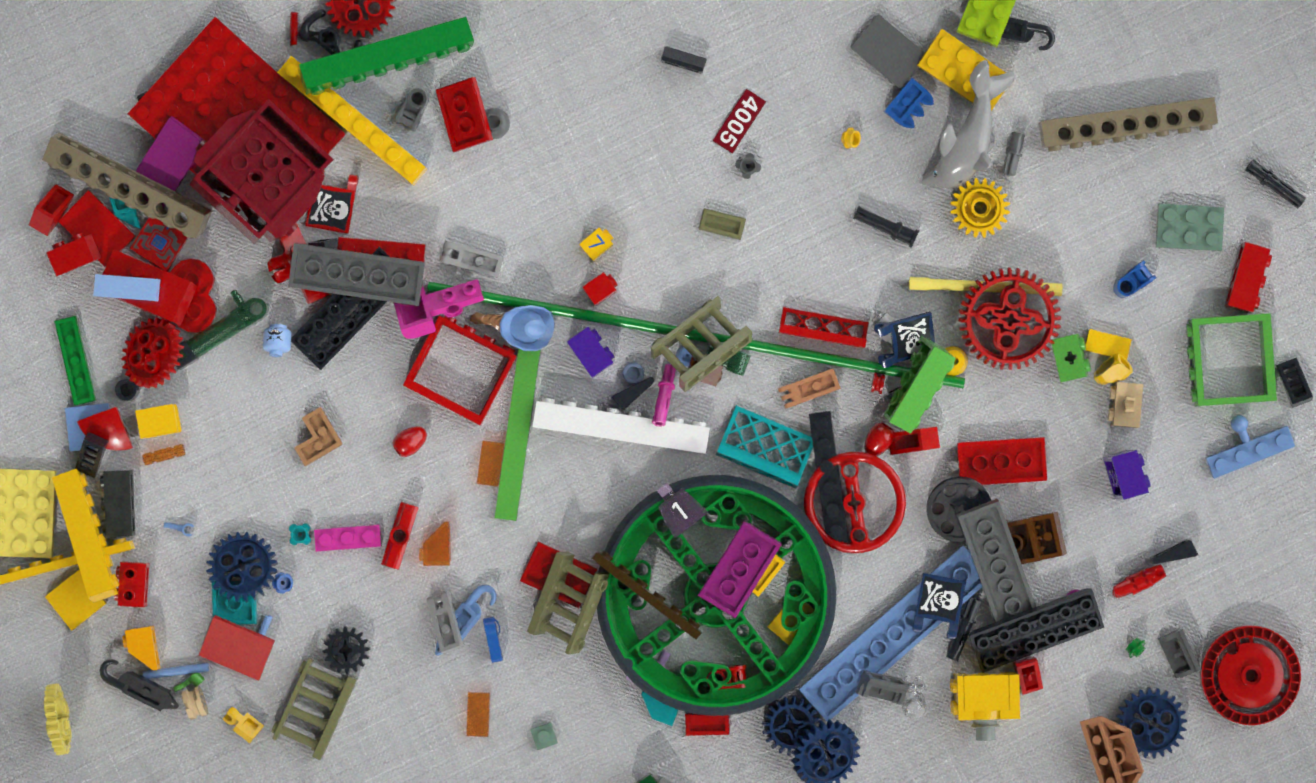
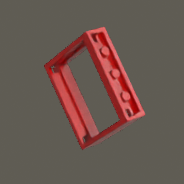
(468, 332)

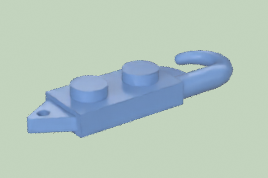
(470, 611)

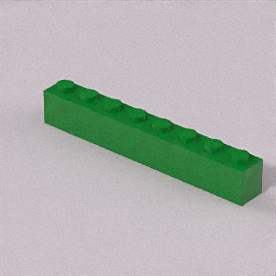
(386, 56)

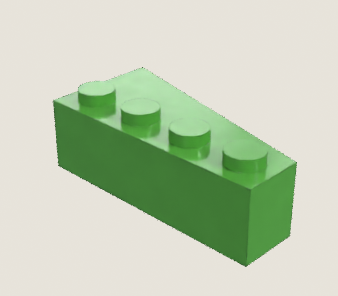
(919, 385)

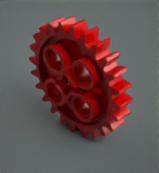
(342, 9)
(152, 353)

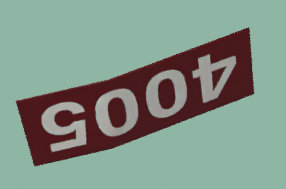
(739, 121)

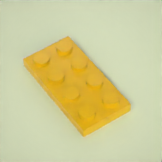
(953, 63)

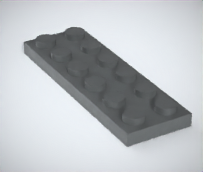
(356, 274)
(996, 560)

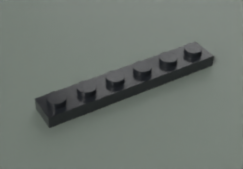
(830, 482)

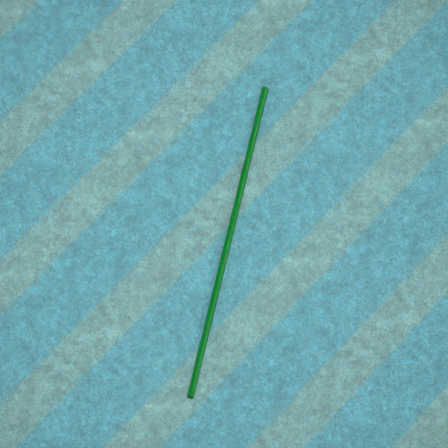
(664, 329)

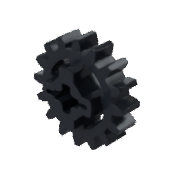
(356, 649)

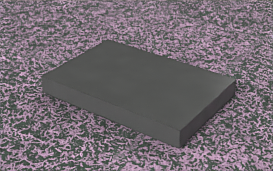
(888, 51)

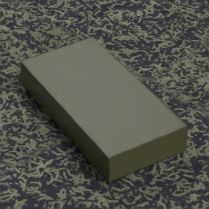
(722, 224)

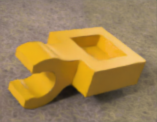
(245, 726)

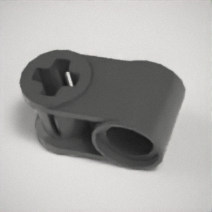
(412, 110)

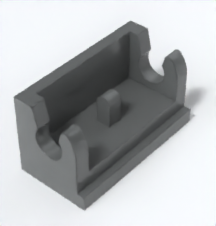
(1179, 653)
(882, 687)

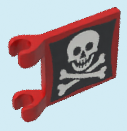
(333, 207)

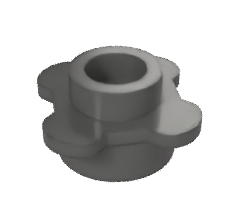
(754, 166)

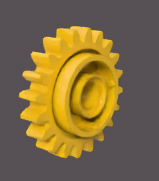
(969, 217)

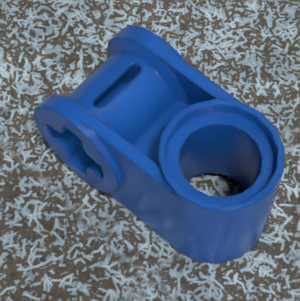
(1137, 278)

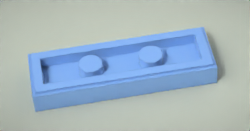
(126, 287)

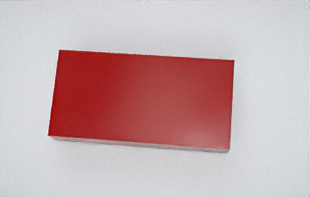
(706, 725)

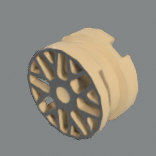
(195, 702)

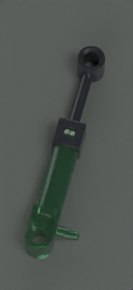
(235, 322)

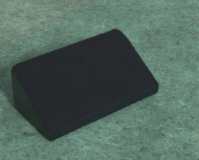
(683, 60)

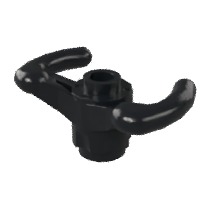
(327, 38)

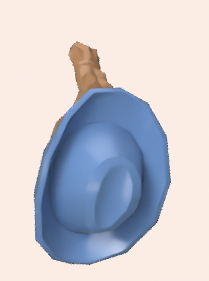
(522, 327)

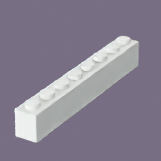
(619, 426)

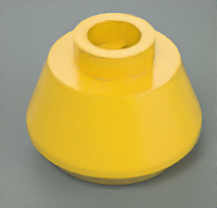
(962, 359)

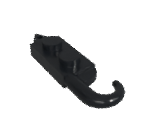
(1023, 31)
(139, 688)

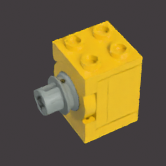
(985, 700)

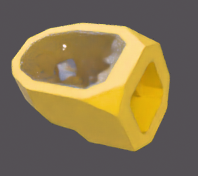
(1113, 370)

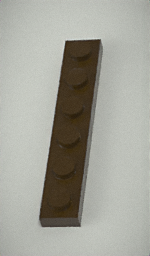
(640, 587)

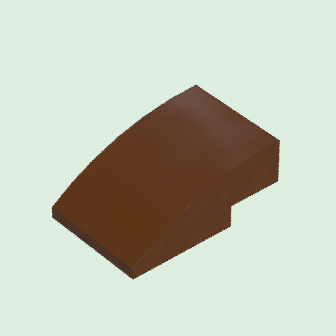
(1038, 537)

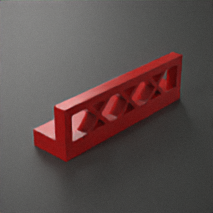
(822, 335)

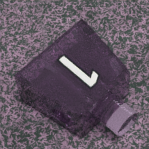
(679, 509)

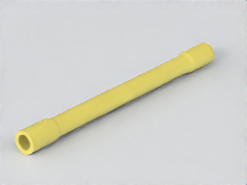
(925, 283)

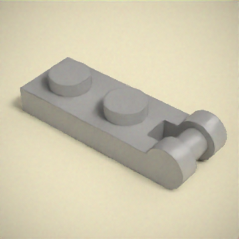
(472, 259)
(445, 622)

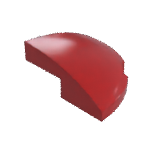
(108, 426)

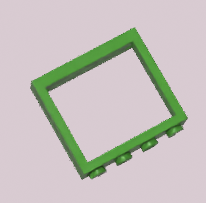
(1267, 359)

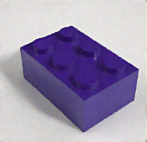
(1126, 474)

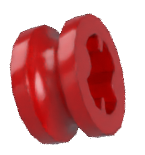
(877, 383)

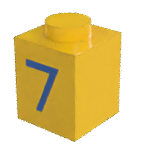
(597, 243)

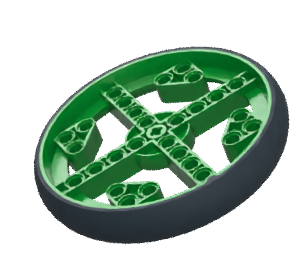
(812, 628)

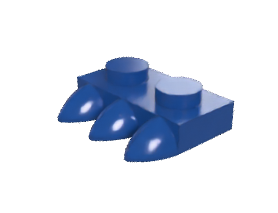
(908, 103)

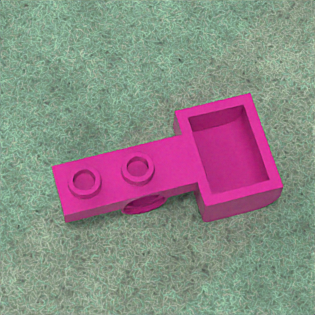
(418, 320)

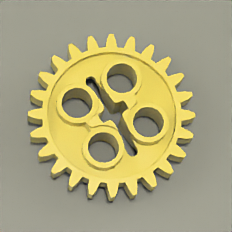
(57, 720)

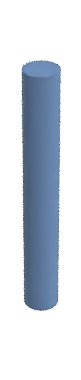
(173, 671)

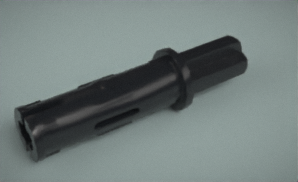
(964, 628)

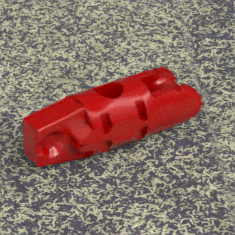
(1139, 581)

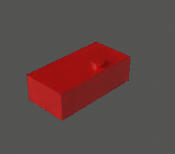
(174, 291)

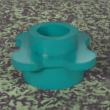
(304, 529)

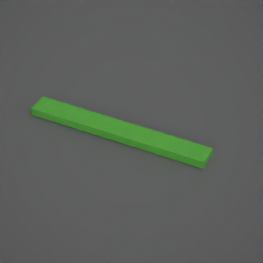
(517, 435)

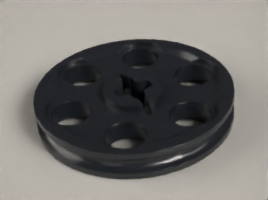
(959, 498)

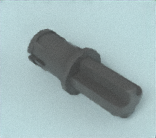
(1013, 153)

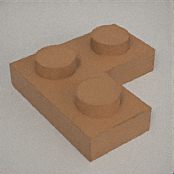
(324, 437)

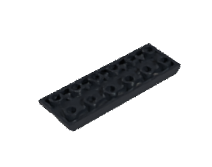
(335, 325)
(1036, 629)

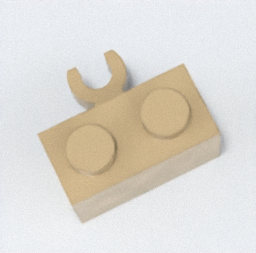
(1126, 404)

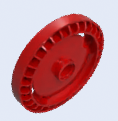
(1267, 680)

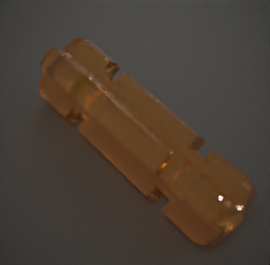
(164, 454)

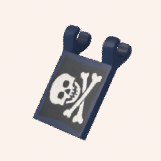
(905, 336)
(939, 600)

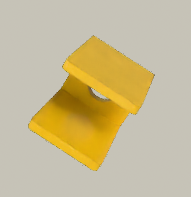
(158, 421)

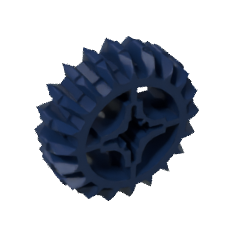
(779, 728)

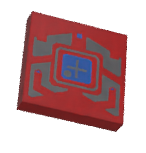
(159, 243)

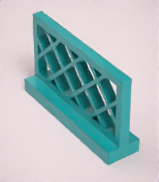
(758, 464)

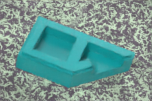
(125, 213)
(659, 711)

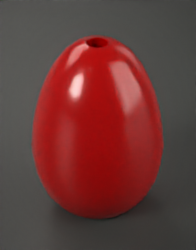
(878, 439)
(409, 441)

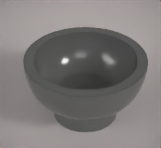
(498, 122)

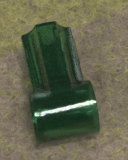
(736, 364)

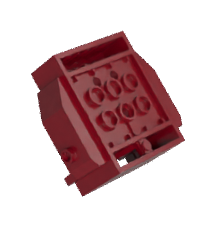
(240, 151)

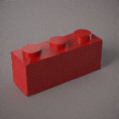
(1248, 277)

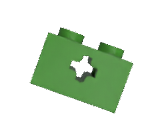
(1066, 369)

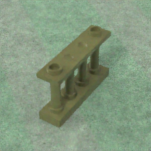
(705, 363)
(548, 602)
(328, 725)

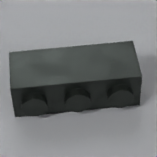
(118, 503)

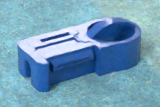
(493, 639)

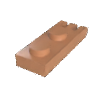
(810, 388)

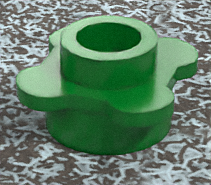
(1136, 647)

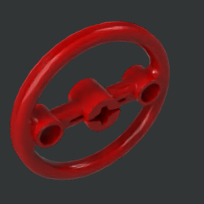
(855, 545)

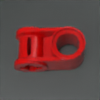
(734, 669)

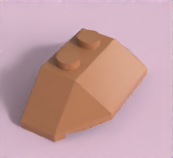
(1112, 751)

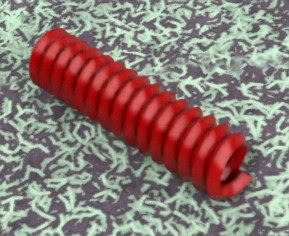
(293, 31)

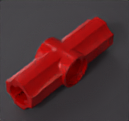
(395, 550)

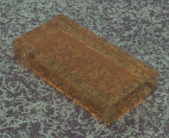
(490, 463)
(478, 714)

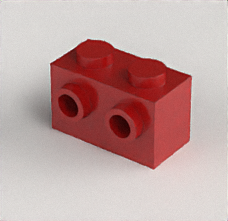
(136, 585)

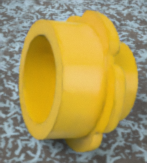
(850, 138)

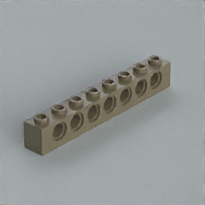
(1203, 107)
(196, 214)

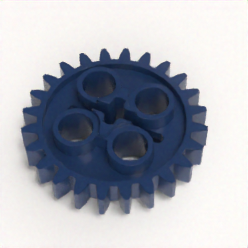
(249, 585)
(1159, 705)
(842, 745)

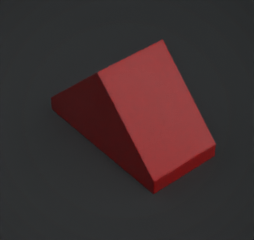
(1029, 675)

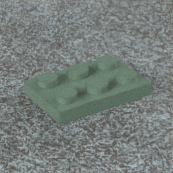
(1190, 227)

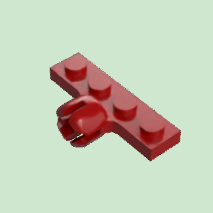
(284, 263)

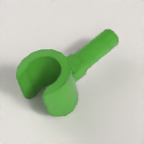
(196, 679)

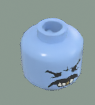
(277, 340)

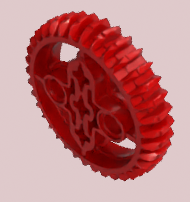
(999, 315)

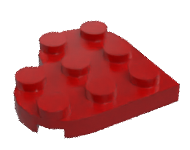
(202, 307)

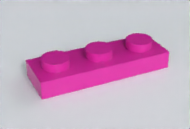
(347, 538)

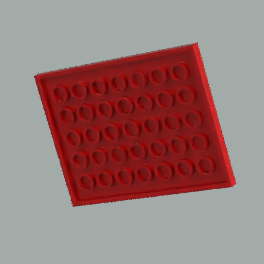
(223, 79)

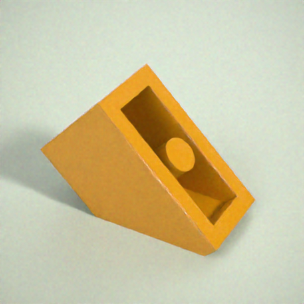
(143, 645)

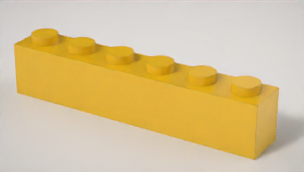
(85, 536)

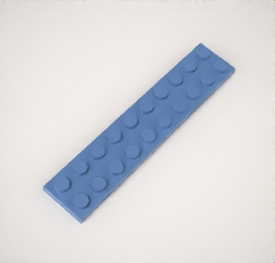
(882, 642)

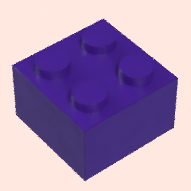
(591, 352)

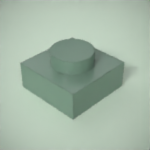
(544, 736)

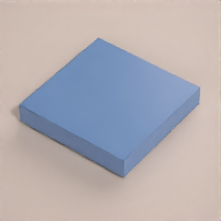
(75, 414)

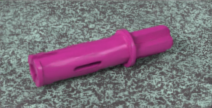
(664, 396)

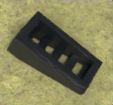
(1290, 393)
(630, 394)
(96, 442)
(1179, 551)

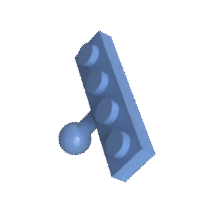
(1250, 449)

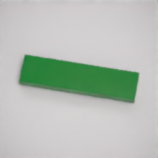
(75, 360)

